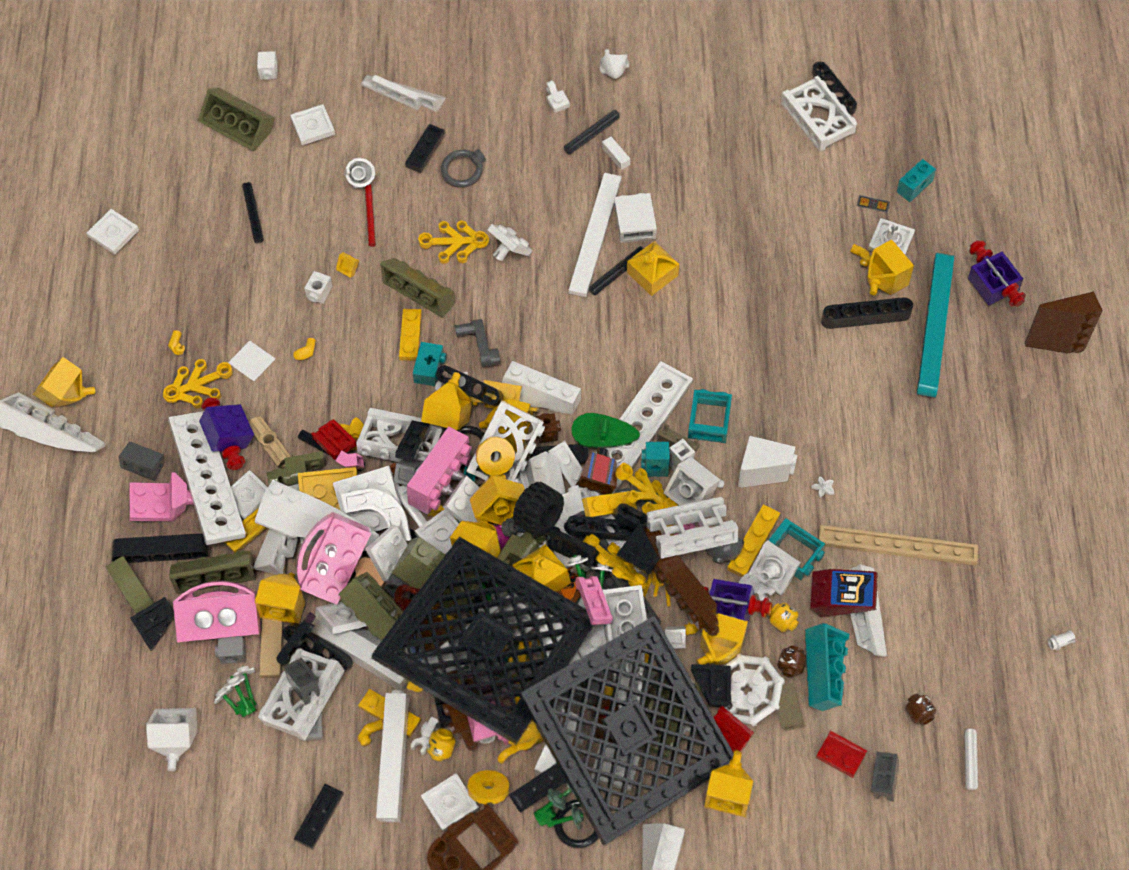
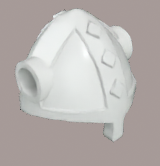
(613, 64)
(359, 172)

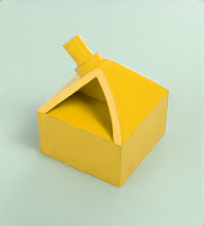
(653, 268)
(888, 269)
(62, 385)
(448, 406)
(514, 417)
(496, 499)
(479, 534)
(544, 568)
(280, 599)
(726, 644)
(729, 788)

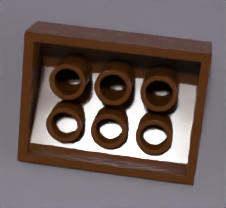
(1065, 324)

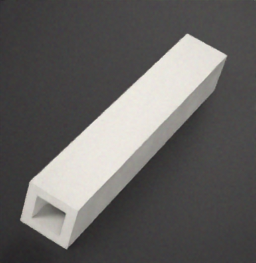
(392, 757)

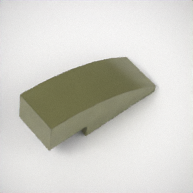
(129, 585)

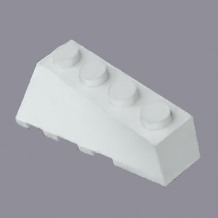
(542, 389)
(661, 846)

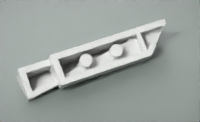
(406, 95)
(275, 549)
(869, 626)

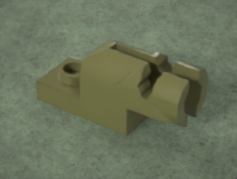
(296, 465)
(520, 547)

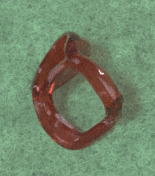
(404, 602)

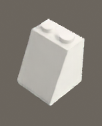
(766, 462)

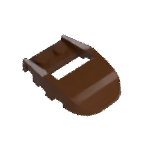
(449, 853)

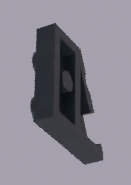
(639, 551)
(153, 621)
(714, 683)

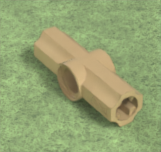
(264, 434)

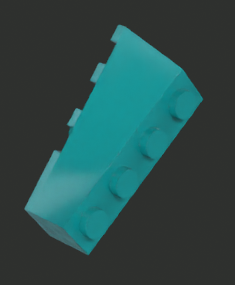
(825, 665)

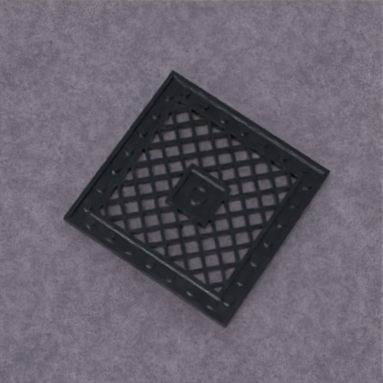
(483, 637)
(628, 729)

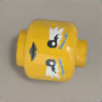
(784, 617)
(441, 744)

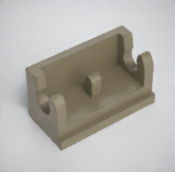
(673, 437)
(789, 711)

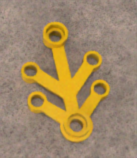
(456, 241)
(195, 384)
(648, 489)
(618, 565)

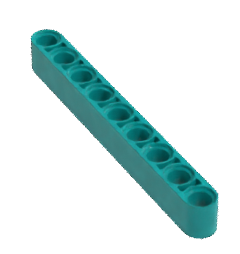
(935, 325)

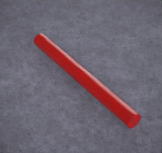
(370, 215)

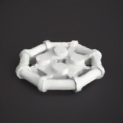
(759, 687)

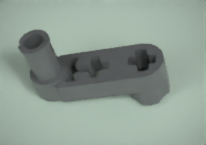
(487, 356)

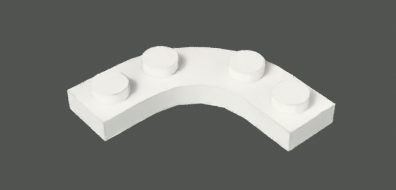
(379, 501)

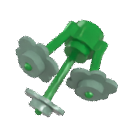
(546, 814)

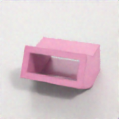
(350, 460)

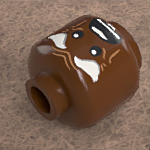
(792, 661)
(920, 709)

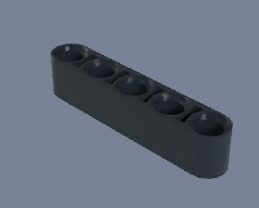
(874, 307)
(160, 548)

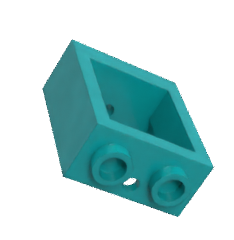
(709, 432)
(805, 538)

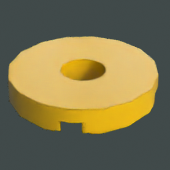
(506, 458)
(488, 778)

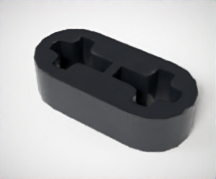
(630, 516)

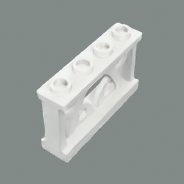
(826, 100)
(501, 419)
(381, 446)
(281, 697)

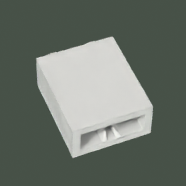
(635, 217)

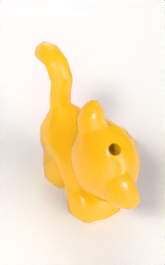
(529, 740)

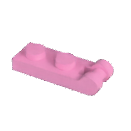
(594, 600)

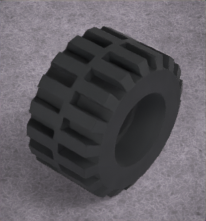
(538, 509)

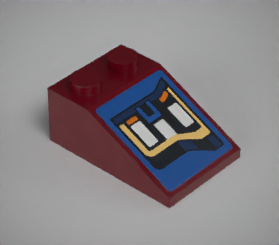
(843, 592)

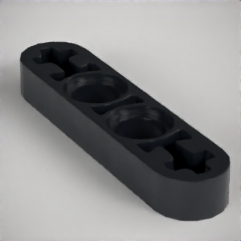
(836, 87)
(469, 385)
(583, 530)
(318, 645)

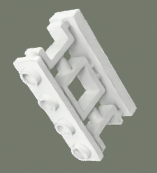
(695, 538)

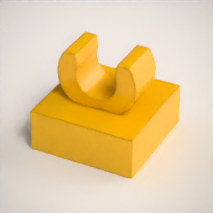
(347, 264)

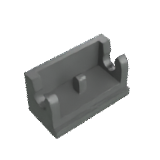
(141, 461)
(302, 679)
(885, 775)

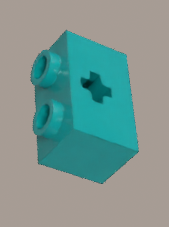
(916, 180)
(428, 360)
(656, 459)

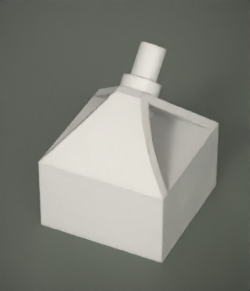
(692, 483)
(171, 732)

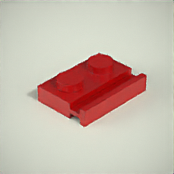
(334, 438)
(733, 730)
(841, 754)

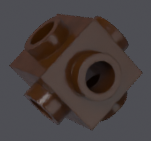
(551, 428)

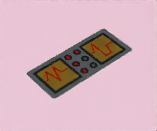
(872, 203)

